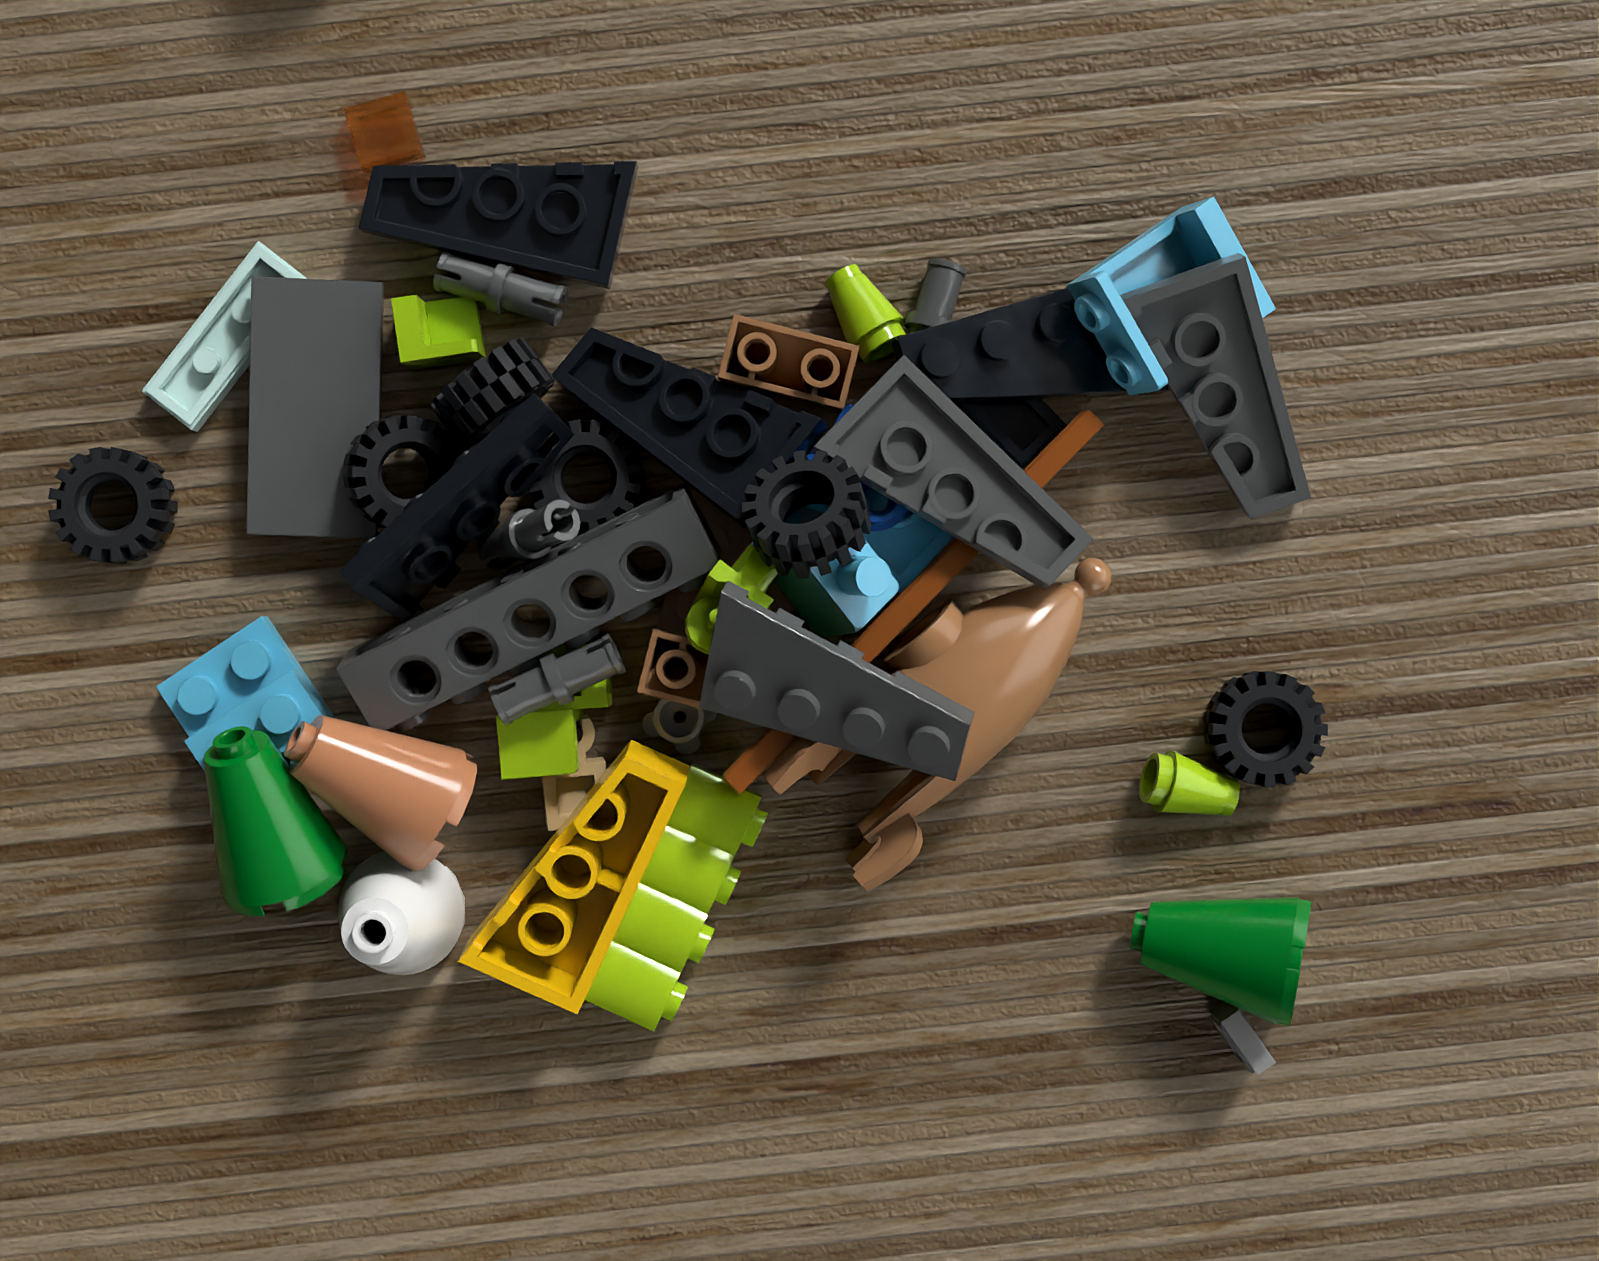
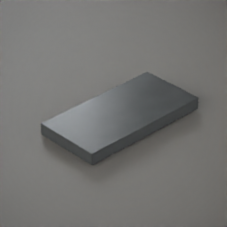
(309, 397)

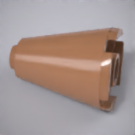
(384, 783)

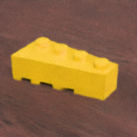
(575, 892)

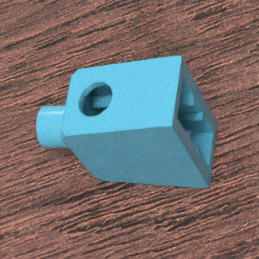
(842, 599)

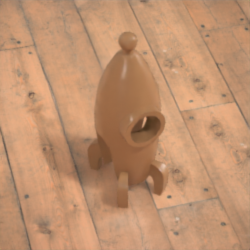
(987, 658)

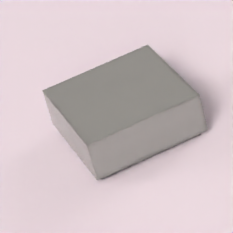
(1241, 1038)

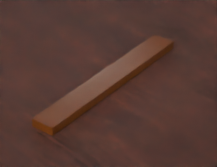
(916, 596)

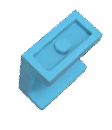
(1173, 246)

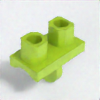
(748, 573)

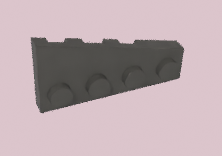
(1225, 379)
(945, 469)
(800, 684)

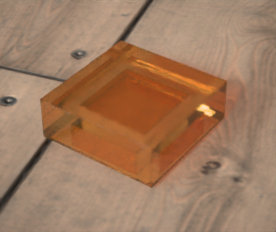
(384, 132)

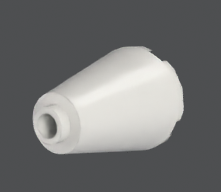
(400, 916)

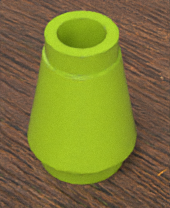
(864, 313)
(1185, 786)

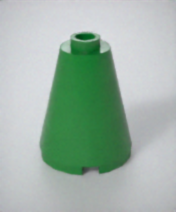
(266, 827)
(1229, 949)

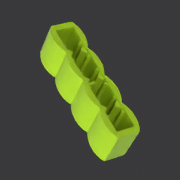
(674, 898)

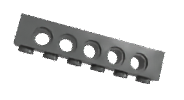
(393, 698)

